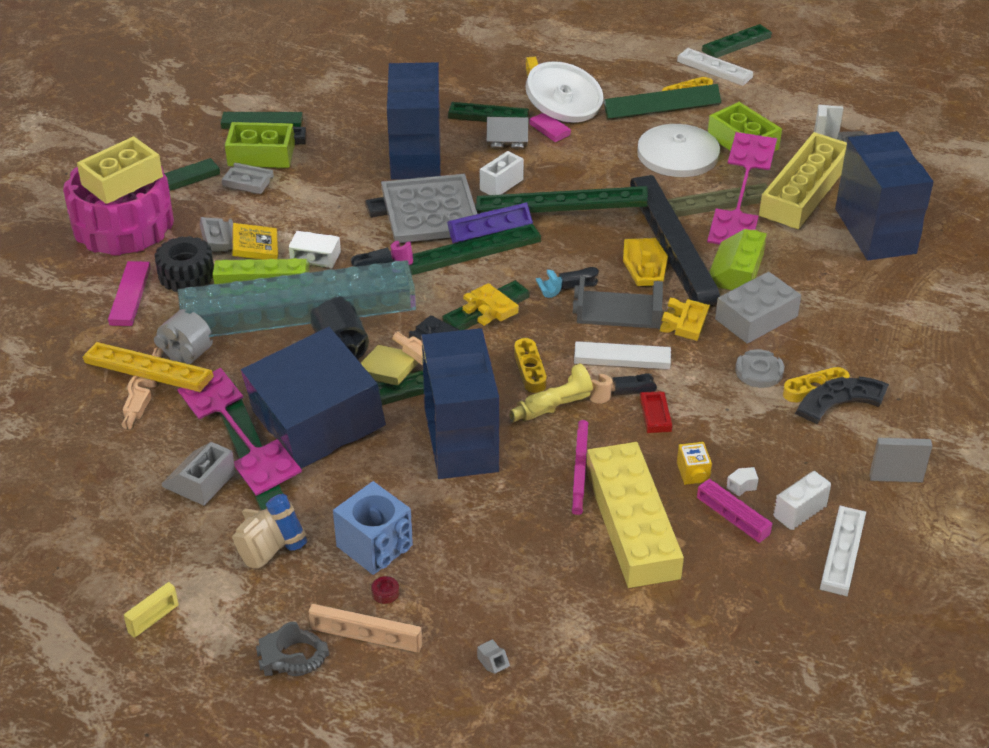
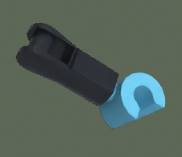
(566, 280)

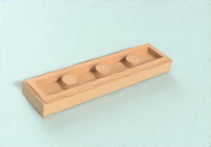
(365, 628)

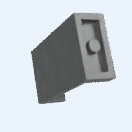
(618, 308)

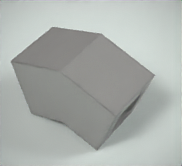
(492, 657)

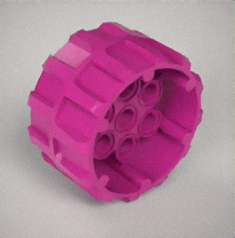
(121, 225)

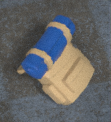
(268, 531)

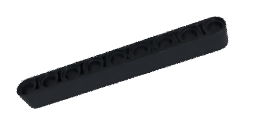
(677, 244)

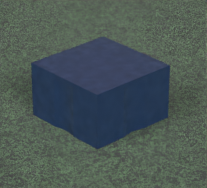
(414, 120)
(883, 195)
(314, 396)
(460, 403)

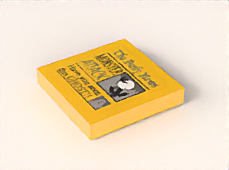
(254, 241)

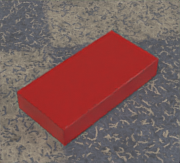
(655, 412)

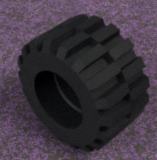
(184, 263)

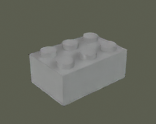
(757, 307)

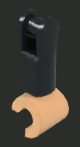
(620, 386)

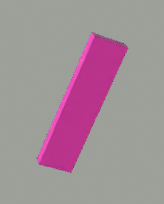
(129, 293)

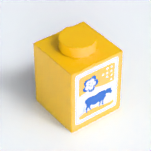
(694, 463)

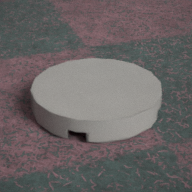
(759, 368)

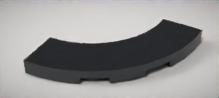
(840, 391)

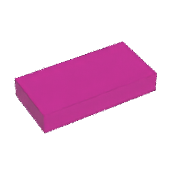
(550, 127)

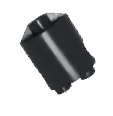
(343, 320)

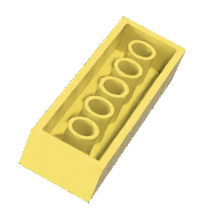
(804, 181)
(634, 515)

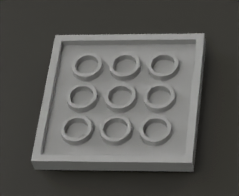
(423, 206)

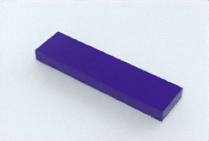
(489, 222)

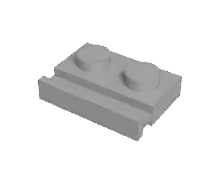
(247, 178)
(217, 233)

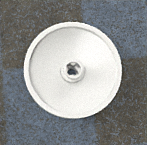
(564, 91)
(678, 150)

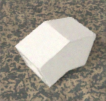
(742, 480)

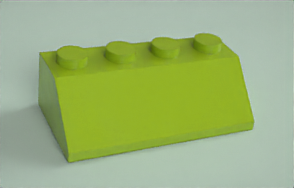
(243, 270)

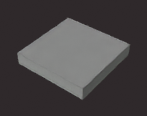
(900, 459)

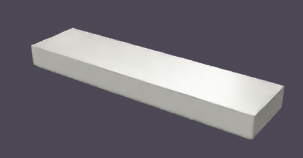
(715, 66)
(622, 355)
(843, 551)

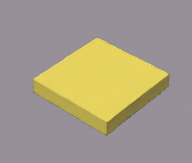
(388, 364)

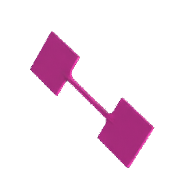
(750, 152)
(264, 465)

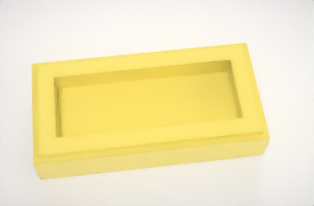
(151, 609)

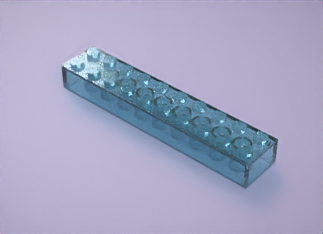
(290, 298)

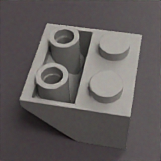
(202, 473)

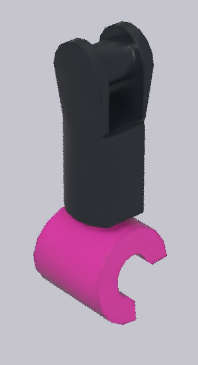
(385, 255)

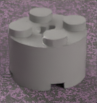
(184, 337)

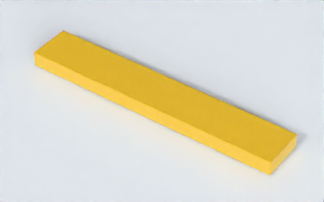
(148, 366)

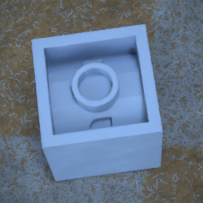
(373, 527)

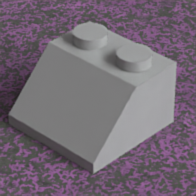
(507, 132)

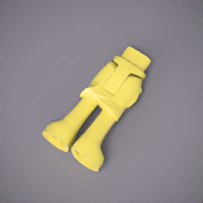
(546, 401)

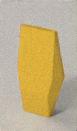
(645, 260)

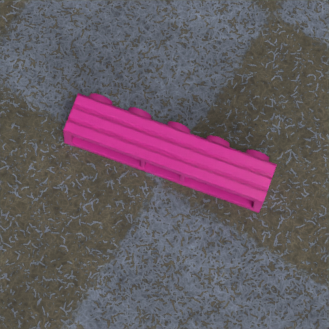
(734, 510)

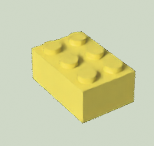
(120, 169)

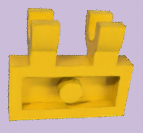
(490, 303)
(690, 321)

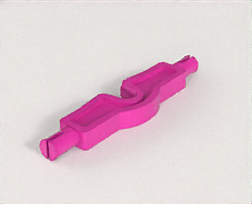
(580, 466)

